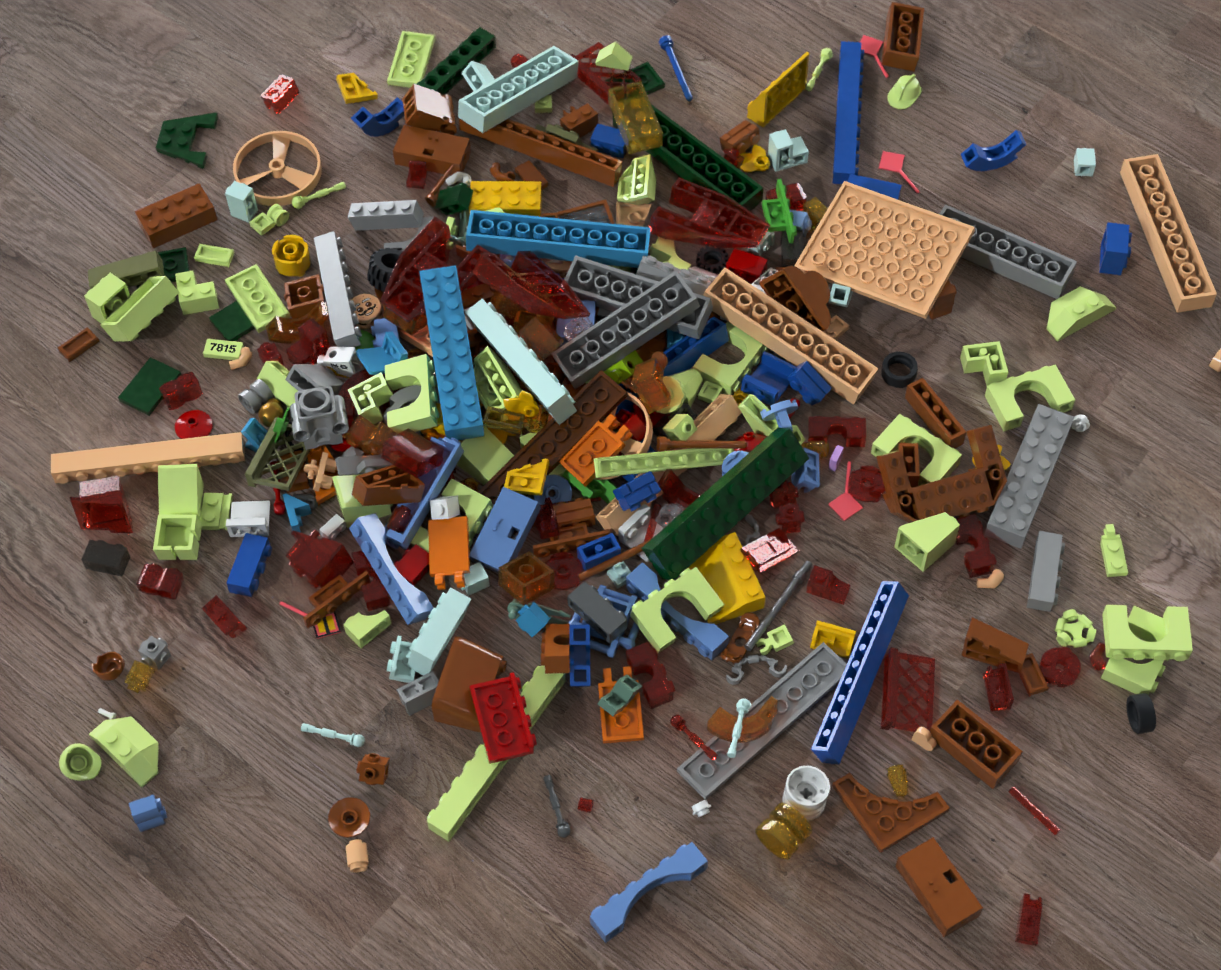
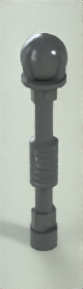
(562, 826)

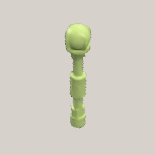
(825, 56)
(299, 201)

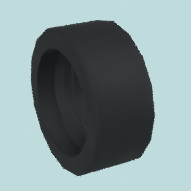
(899, 381)
(1141, 713)

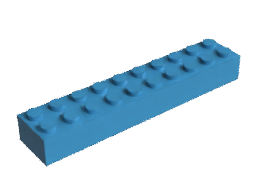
(558, 238)
(451, 353)

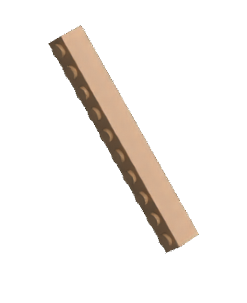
(709, 426)
(146, 457)

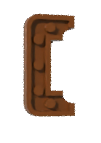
(464, 666)

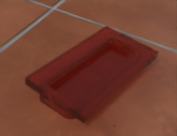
(769, 550)

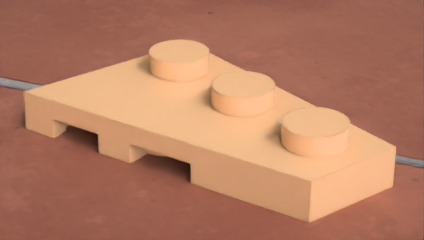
(631, 214)

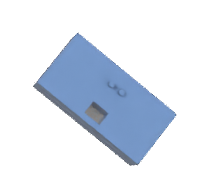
(505, 529)

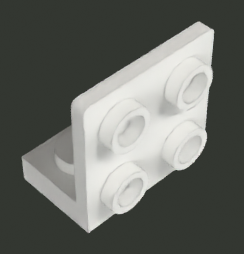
(250, 518)
(635, 528)

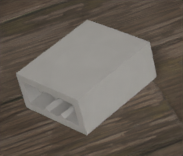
(312, 376)

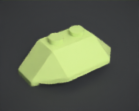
(638, 182)
(1076, 311)
(494, 380)
(129, 747)

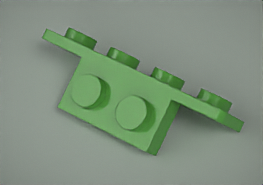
(778, 214)
(594, 489)

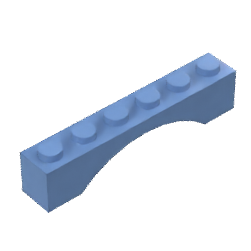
(408, 599)
(705, 636)
(682, 866)

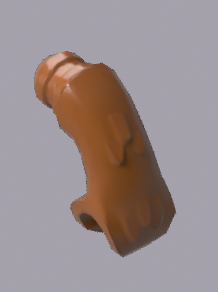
(496, 173)

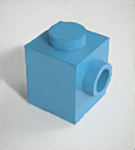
(532, 619)

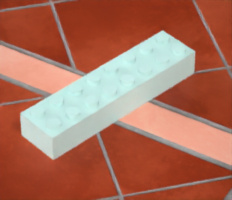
(517, 89)
(522, 360)

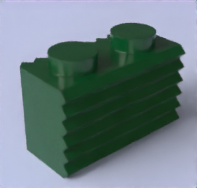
(454, 199)

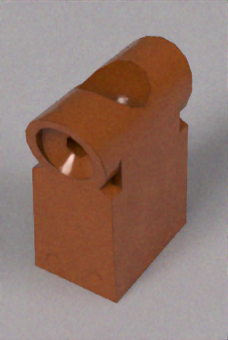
(429, 110)

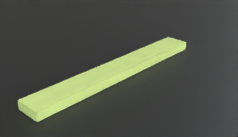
(659, 461)

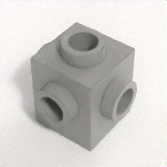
(154, 652)

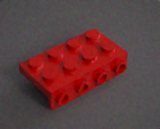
(503, 719)

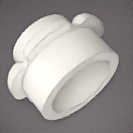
(1080, 423)
(701, 808)

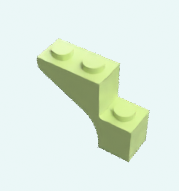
(664, 251)
(751, 409)

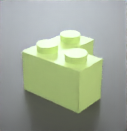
(194, 296)
(985, 358)
(369, 396)

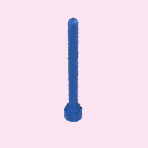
(666, 44)

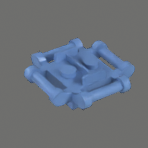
(620, 602)

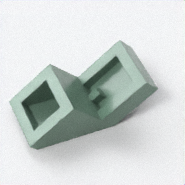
(620, 696)

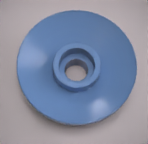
(561, 487)

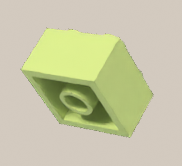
(106, 297)

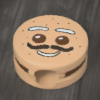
(367, 310)

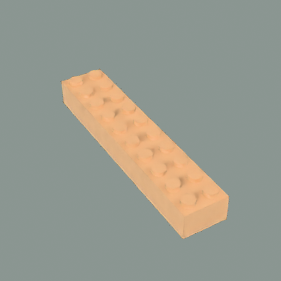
(1168, 233)
(789, 335)

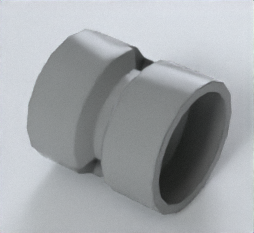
(255, 396)

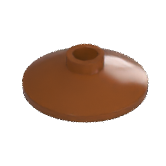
(345, 809)

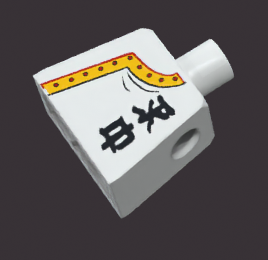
(341, 362)

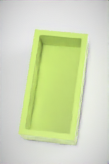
(140, 309)

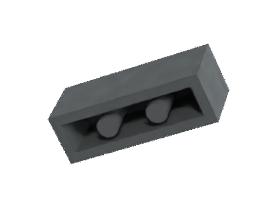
(597, 612)

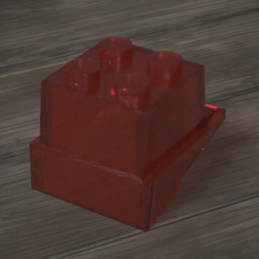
(103, 506)
(318, 558)

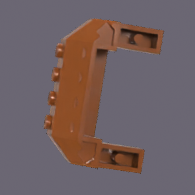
(951, 495)

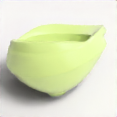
(80, 762)

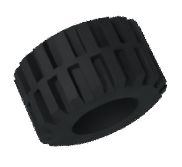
(381, 267)

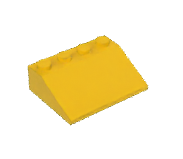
(779, 93)
(730, 578)

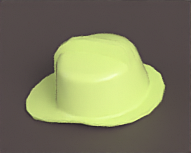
(904, 92)

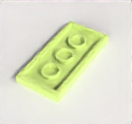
(411, 59)
(256, 297)

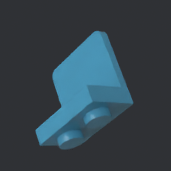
(376, 358)

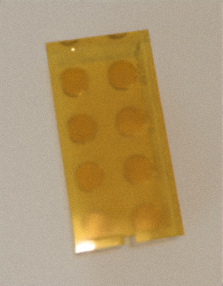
(635, 118)

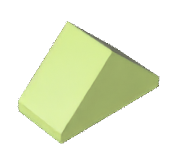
(614, 57)

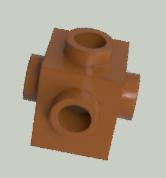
(373, 769)

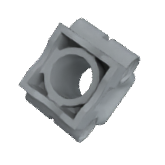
(318, 417)

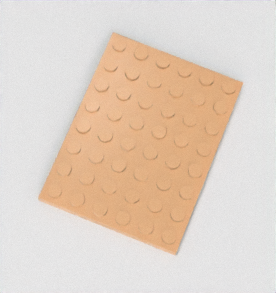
(885, 249)

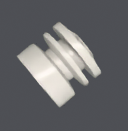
(808, 783)

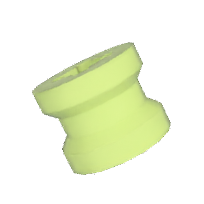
(278, 214)

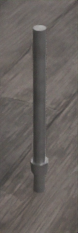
(798, 577)

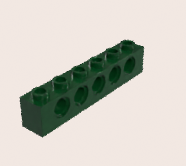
(450, 70)

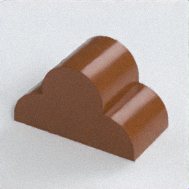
(801, 294)

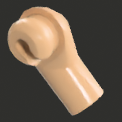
(243, 360)
(993, 581)

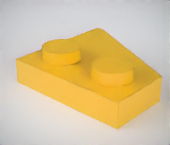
(354, 89)
(528, 479)

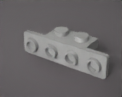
(360, 464)

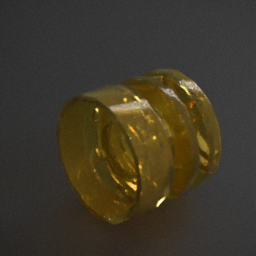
(783, 831)

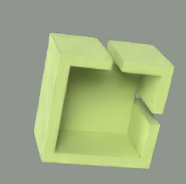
(177, 537)

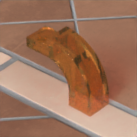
(286, 330)
(754, 727)

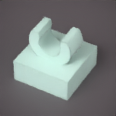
(618, 574)

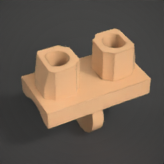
(321, 480)

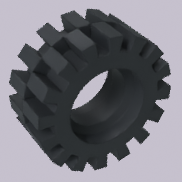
(712, 253)

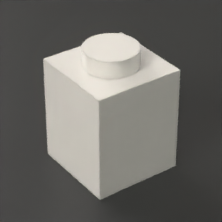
(444, 507)

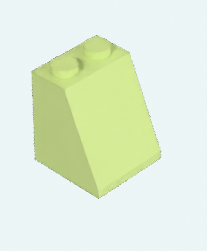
(483, 456)
(180, 490)
(348, 503)
(927, 539)

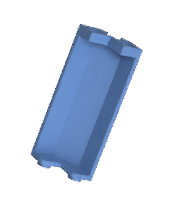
(434, 482)

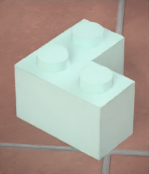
(786, 151)

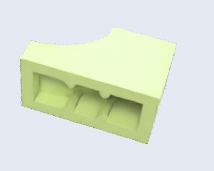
(365, 628)

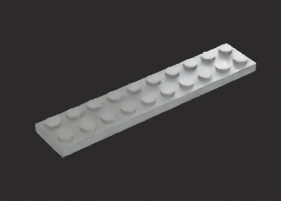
(795, 695)

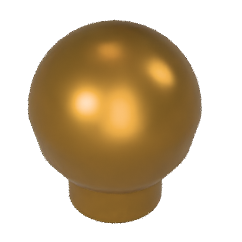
(269, 411)

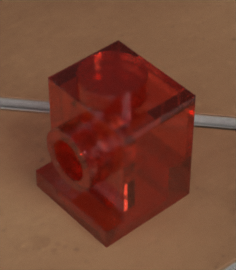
(269, 352)

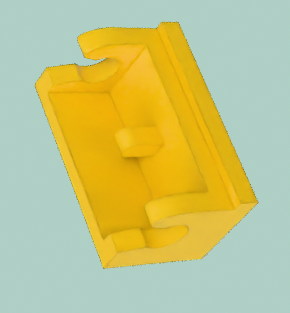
(835, 637)

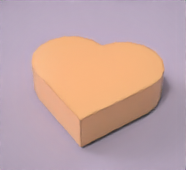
(923, 738)

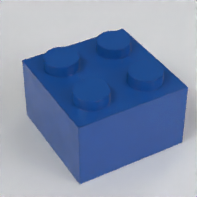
(1115, 249)

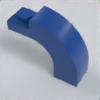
(382, 122)
(993, 157)

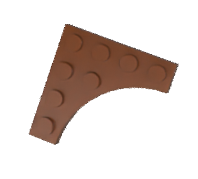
(885, 818)

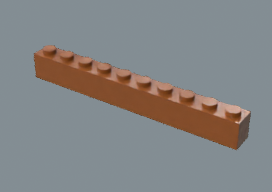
(551, 150)

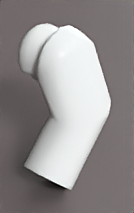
(459, 177)

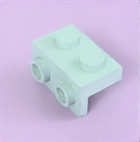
(398, 665)

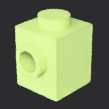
(680, 427)

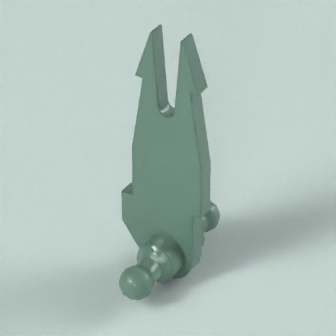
(463, 224)
(515, 606)

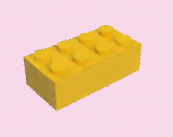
(510, 196)

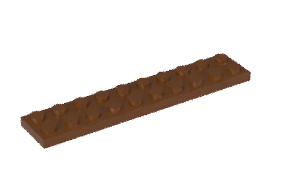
(554, 441)

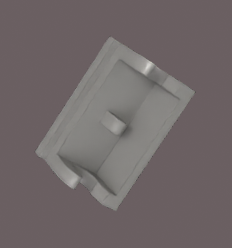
(418, 693)

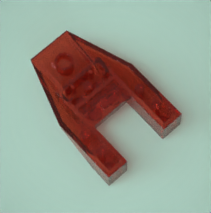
(716, 220)
(530, 285)
(404, 289)

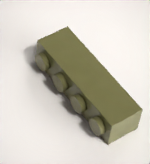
(130, 270)

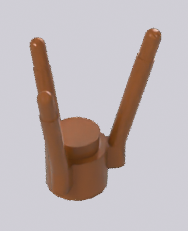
(432, 196)

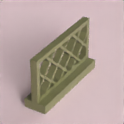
(268, 452)

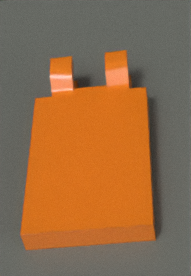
(596, 443)
(449, 550)
(626, 724)

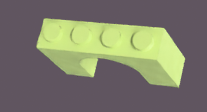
(731, 375)
(1045, 381)
(423, 411)
(903, 430)
(471, 502)
(690, 586)
(1122, 643)
(1134, 676)

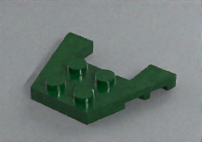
(178, 137)

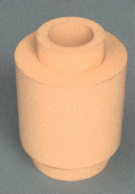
(357, 856)

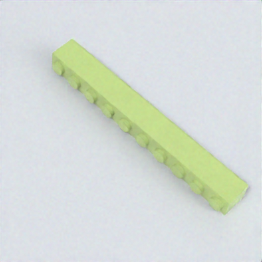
(478, 773)

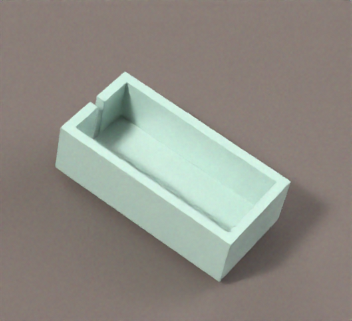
(437, 631)

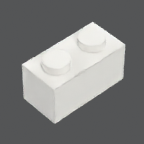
(333, 527)

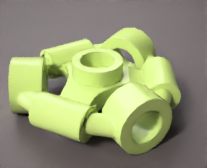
(1074, 629)

